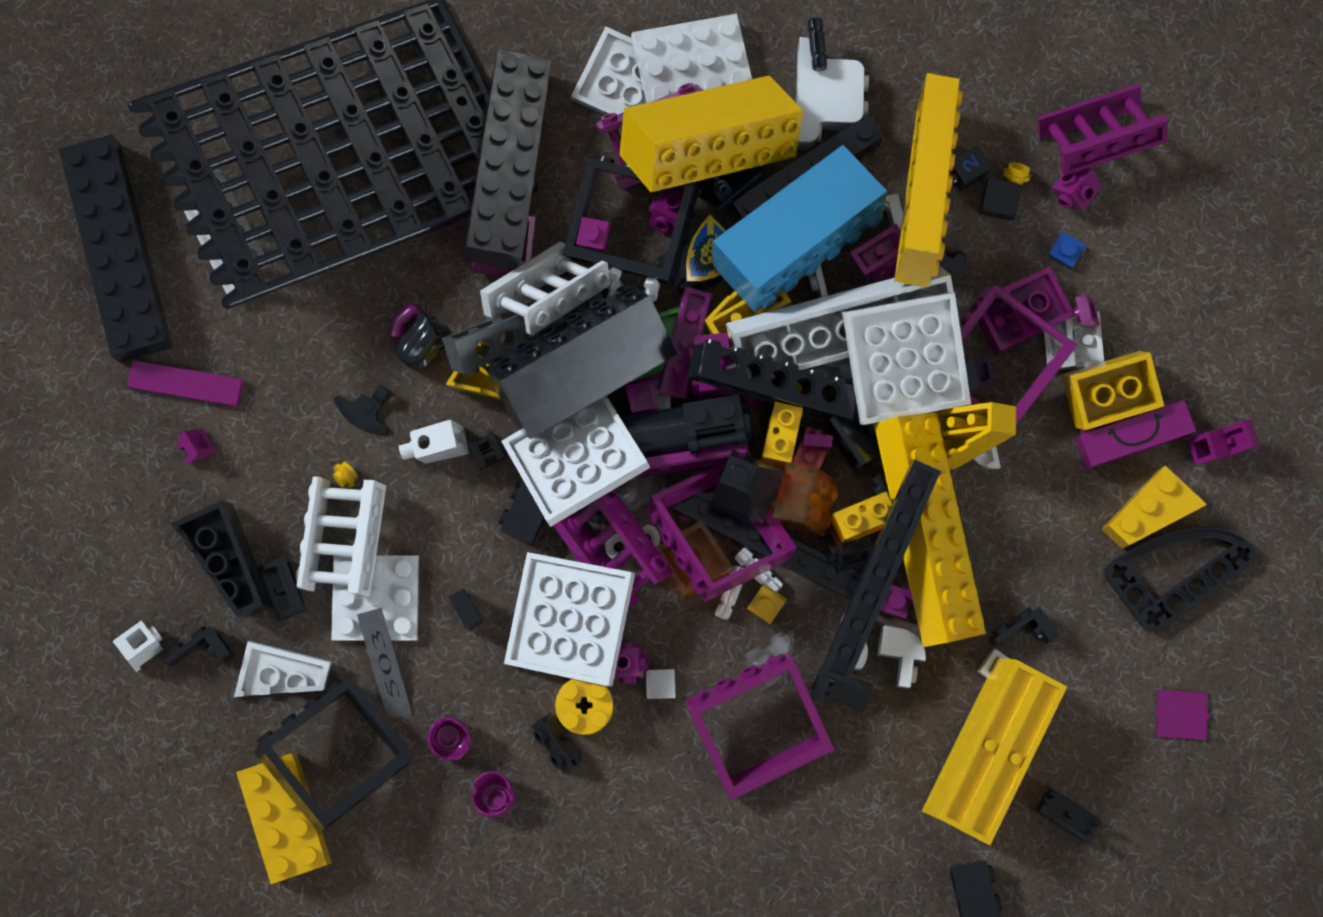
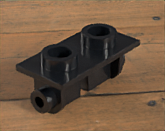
(548, 733)

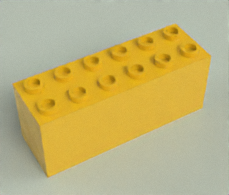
(710, 133)
(994, 749)

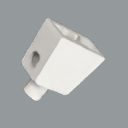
(436, 442)

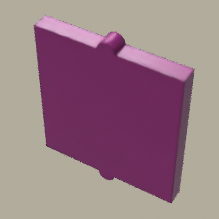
(1182, 714)

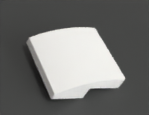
(1089, 344)

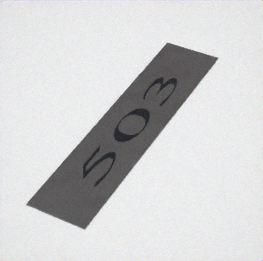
(384, 663)

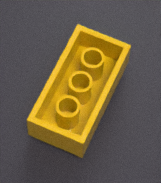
(282, 831)

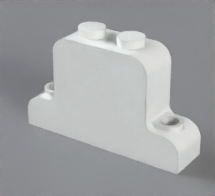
(829, 97)

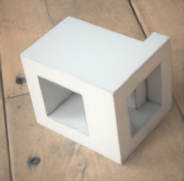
(139, 644)

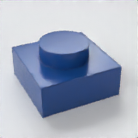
(1066, 250)

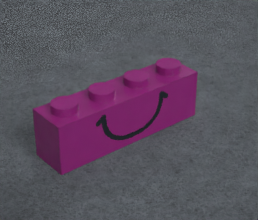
(1135, 434)

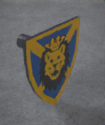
(700, 251)

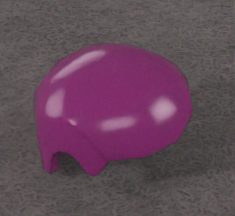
(443, 732)
(485, 787)

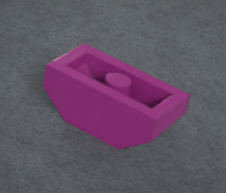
(879, 255)

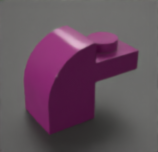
(1223, 442)

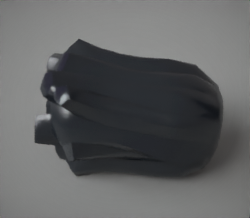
(421, 342)

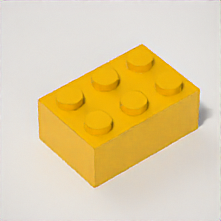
(1112, 390)

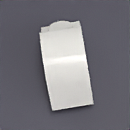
(906, 647)

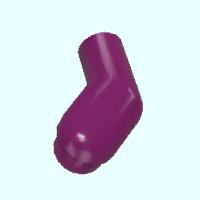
(402, 317)

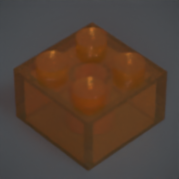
(806, 499)
(707, 552)

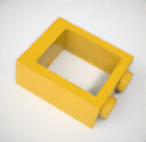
(781, 434)
(858, 522)

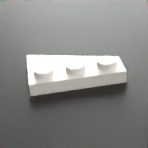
(278, 670)

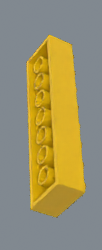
(929, 181)
(937, 553)

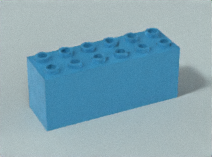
(799, 229)

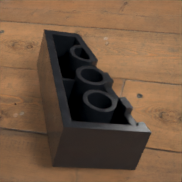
(225, 556)

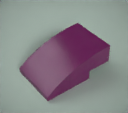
(1007, 327)

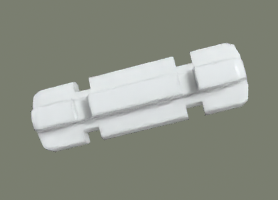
(745, 558)
(728, 599)

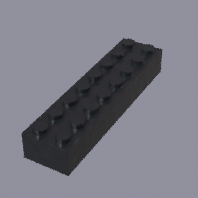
(507, 160)
(115, 248)

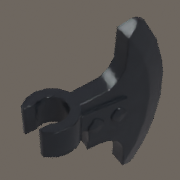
(364, 410)

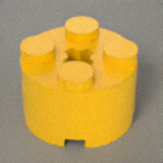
(572, 717)

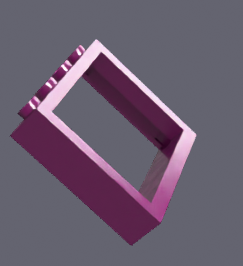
(972, 317)
(771, 531)
(778, 764)

